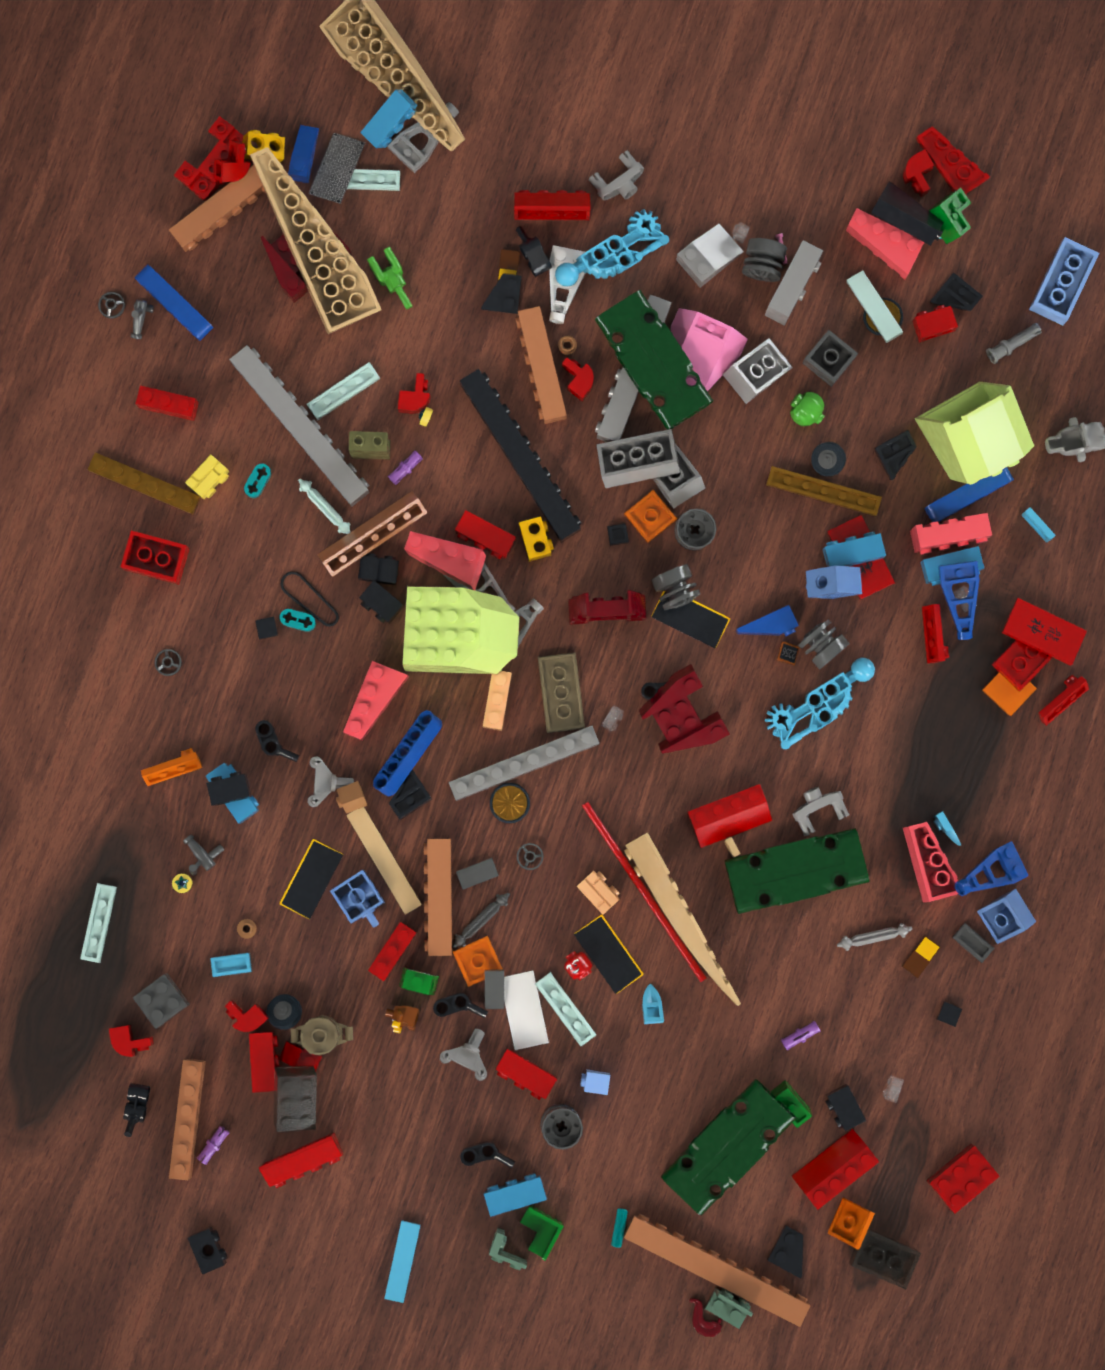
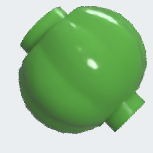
(807, 409)

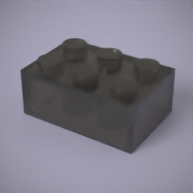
(295, 1098)
(885, 1258)

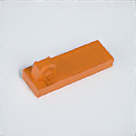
(186, 763)

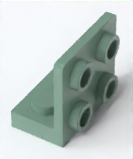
(499, 1255)
(728, 1308)

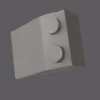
(708, 255)
(757, 370)
(683, 485)

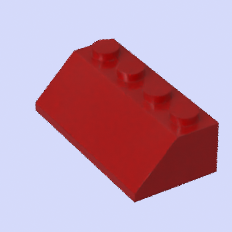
(551, 205)
(729, 816)
(301, 1160)
(835, 1169)

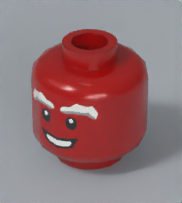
(578, 965)

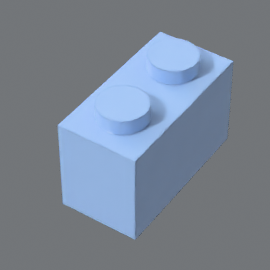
(595, 1082)

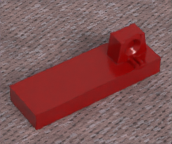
(933, 634)
(1075, 688)

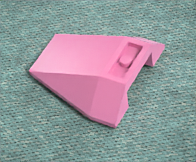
(708, 345)

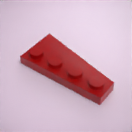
(950, 162)

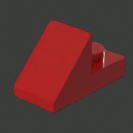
(298, 1056)

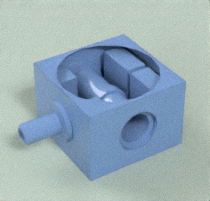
(833, 582)
(358, 898)

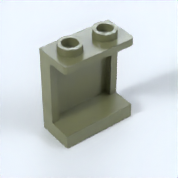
(369, 445)

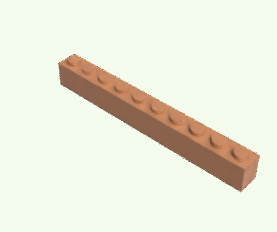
(716, 1270)

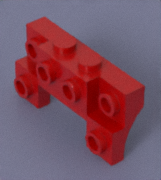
(201, 180)

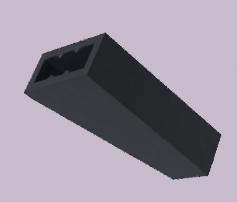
(907, 214)

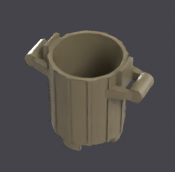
(321, 1035)

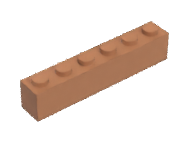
(217, 210)
(542, 365)
(372, 533)
(439, 897)
(187, 1119)

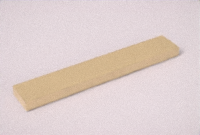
(384, 860)

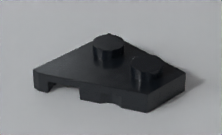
(788, 1251)

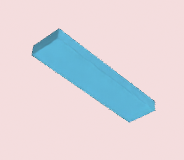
(402, 1261)

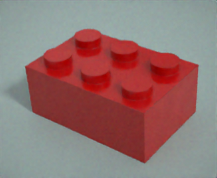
(155, 557)
(963, 1178)

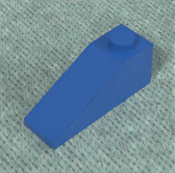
(303, 154)
(775, 624)

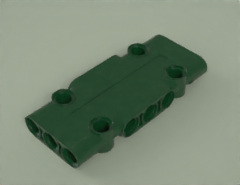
(654, 360)
(797, 871)
(728, 1147)

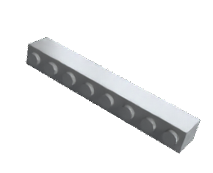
(625, 392)
(524, 763)

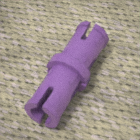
(405, 467)
(812, 1029)
(213, 1145)

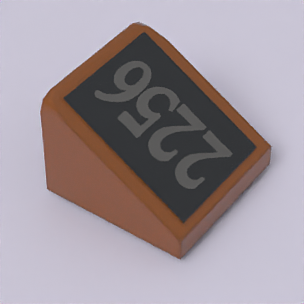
(787, 653)

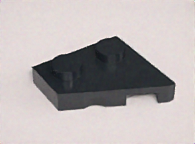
(957, 294)
(504, 295)
(895, 452)
(409, 796)

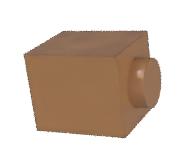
(351, 797)

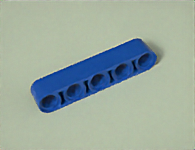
(173, 302)
(966, 496)
(407, 753)

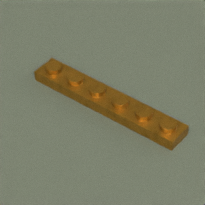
(144, 483)
(823, 491)

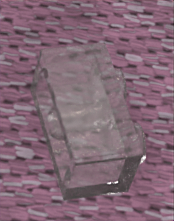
(740, 232)
(962, 593)
(612, 718)
(893, 1088)

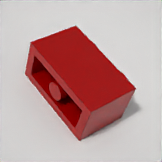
(934, 323)

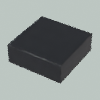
(617, 534)
(266, 628)
(949, 1014)

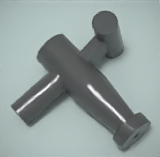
(138, 315)
(204, 858)

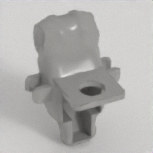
(1077, 439)

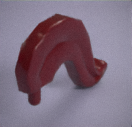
(704, 1327)

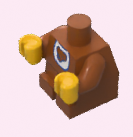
(403, 1016)

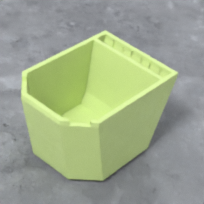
(977, 432)
(458, 631)

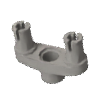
(623, 184)
(815, 801)

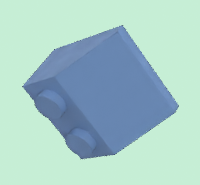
(1006, 916)

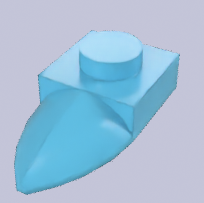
(943, 824)
(652, 1006)

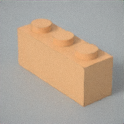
(497, 700)

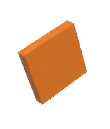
(650, 516)
(1006, 695)
(475, 959)
(851, 1223)

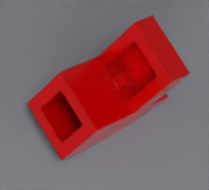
(235, 166)
(915, 169)
(583, 380)
(414, 402)
(248, 1021)
(123, 1042)

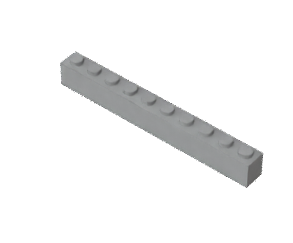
(299, 425)

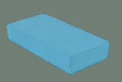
(1038, 525)
(231, 964)

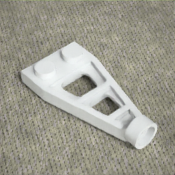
(558, 256)

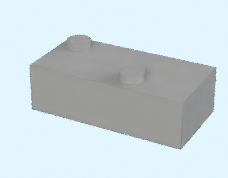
(793, 283)
(638, 458)

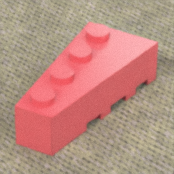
(885, 241)
(950, 533)
(447, 557)
(374, 697)
(930, 864)

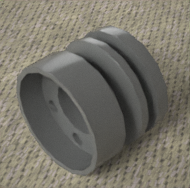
(764, 259)
(694, 518)
(675, 586)
(823, 644)
(566, 1136)

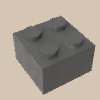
(830, 358)
(161, 1001)

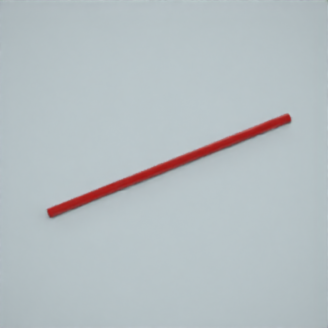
(644, 892)

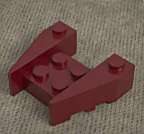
(286, 267)
(583, 610)
(678, 717)

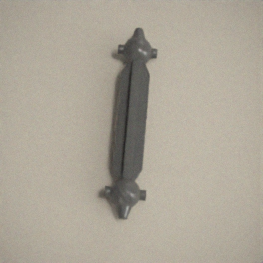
(480, 920)

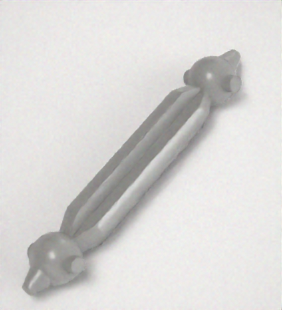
(874, 936)

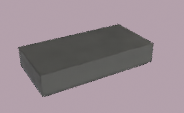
(477, 873)
(973, 942)
(494, 989)

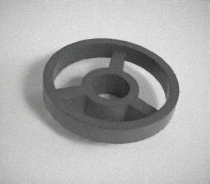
(114, 307)
(172, 662)
(529, 861)

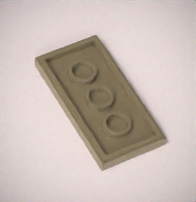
(561, 692)

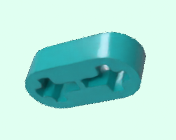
(254, 478)
(296, 624)

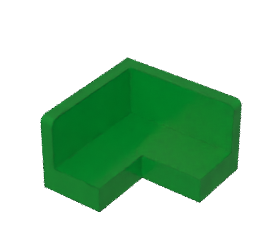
(949, 212)
(793, 1102)
(546, 1228)

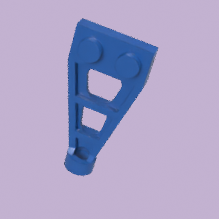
(959, 573)
(1010, 863)

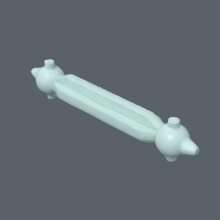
(324, 506)

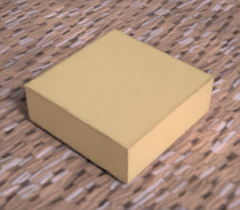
(731, 846)

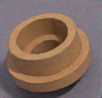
(567, 339)
(251, 924)

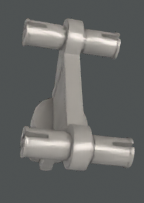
(324, 782)
(468, 1055)

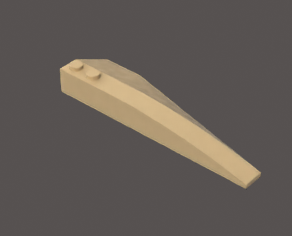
(375, 48)
(329, 271)
(665, 891)

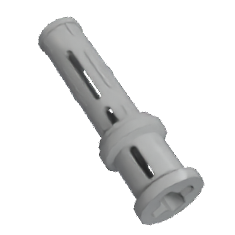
(1006, 347)

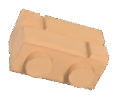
(598, 891)

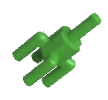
(391, 276)

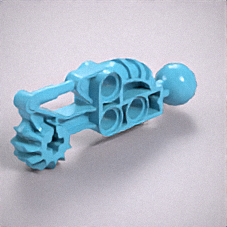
(609, 264)
(861, 670)

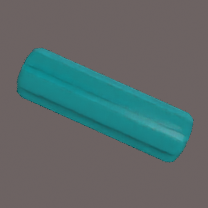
(619, 1227)

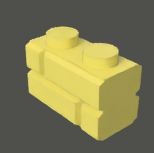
(207, 477)

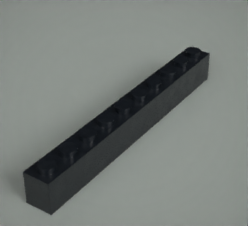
(520, 455)

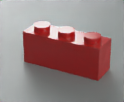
(167, 403)
(485, 535)
(392, 951)
(263, 1060)
(525, 1074)

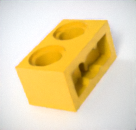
(263, 141)
(531, 540)

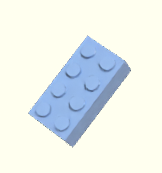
(1064, 281)

